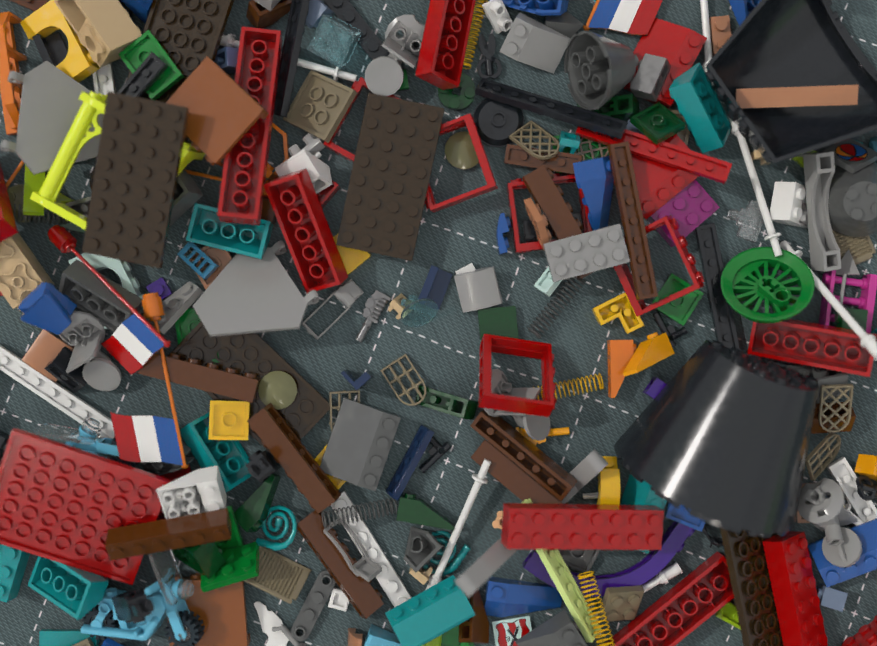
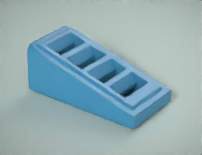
(208, 271)

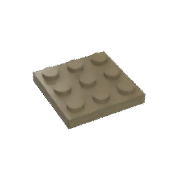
(320, 106)

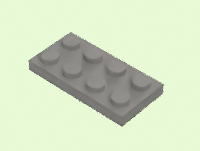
(586, 253)

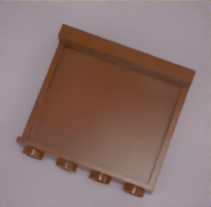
(217, 110)
(222, 613)

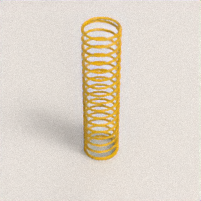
(479, 26)
(601, 386)
(593, 613)

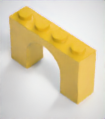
(49, 19)

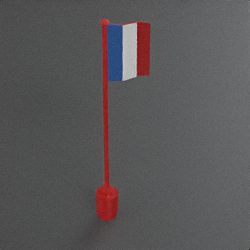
(135, 338)

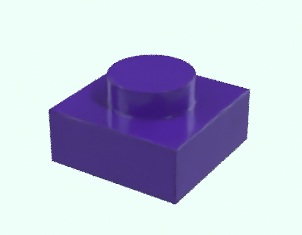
(161, 287)

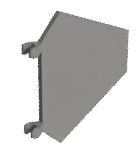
(45, 116)
(253, 297)

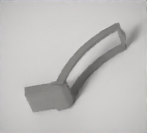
(346, 295)
(364, 567)

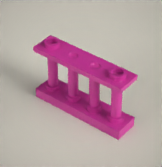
(866, 301)

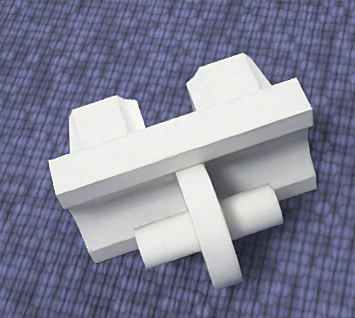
(497, 15)
(313, 146)

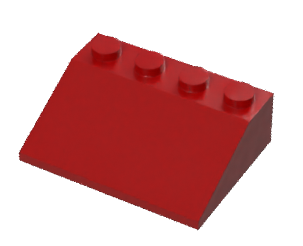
(672, 42)
(659, 182)

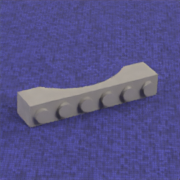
(818, 174)

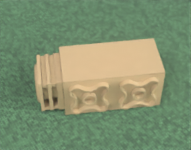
(101, 27)
(19, 270)

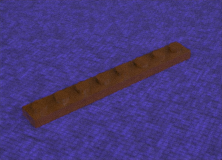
(632, 220)

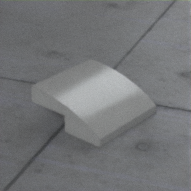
(478, 289)

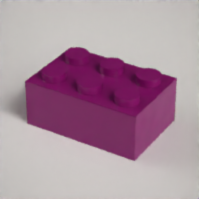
(688, 207)

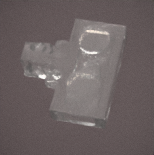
(748, 220)

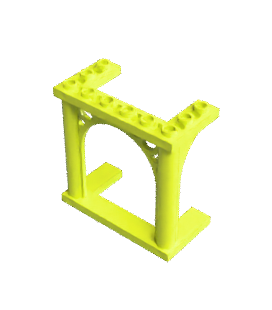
(49, 193)

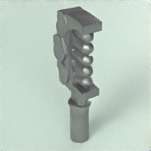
(373, 310)

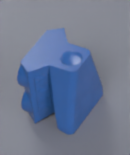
(47, 308)

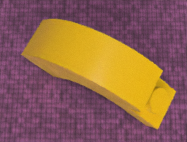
(609, 483)

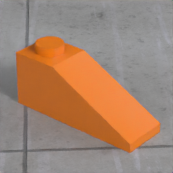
(618, 356)

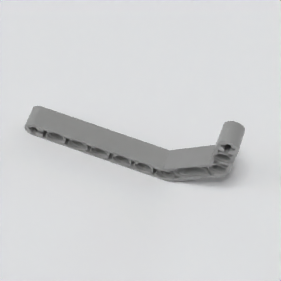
(499, 554)

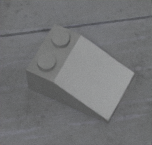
(534, 44)

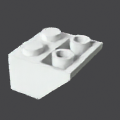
(317, 170)
(789, 204)

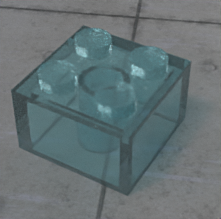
(334, 40)

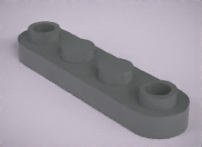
(312, 606)

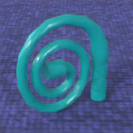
(276, 546)
(456, 562)

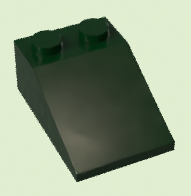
(202, 558)

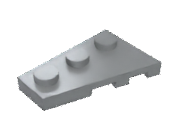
(176, 305)

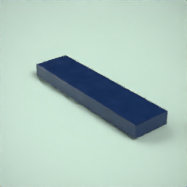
(409, 462)

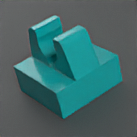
(570, 140)

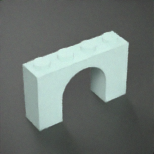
(121, 267)

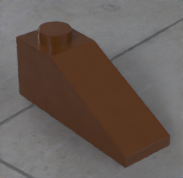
(262, 17)
(477, 627)

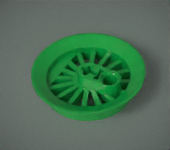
(766, 288)

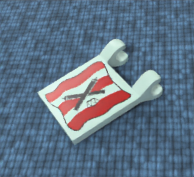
(510, 630)

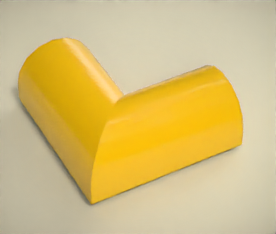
(619, 308)

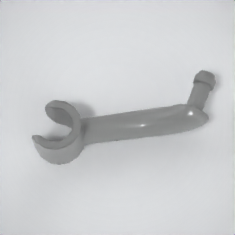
(287, 632)

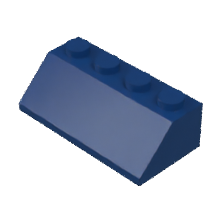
(867, 562)

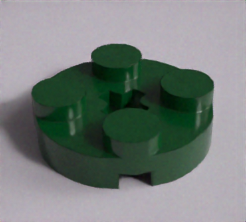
(457, 102)

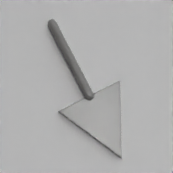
(848, 267)

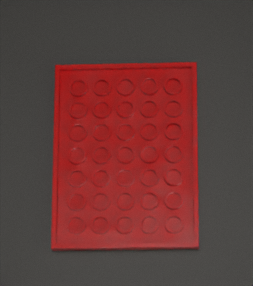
(65, 501)

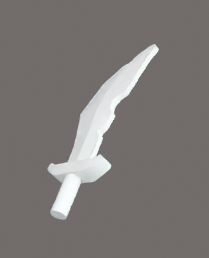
(268, 620)

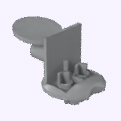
(385, 73)
(86, 336)
(535, 426)
(840, 544)

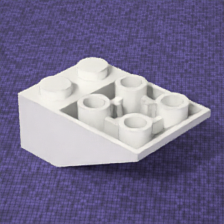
(193, 493)

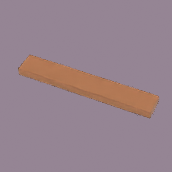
(797, 96)

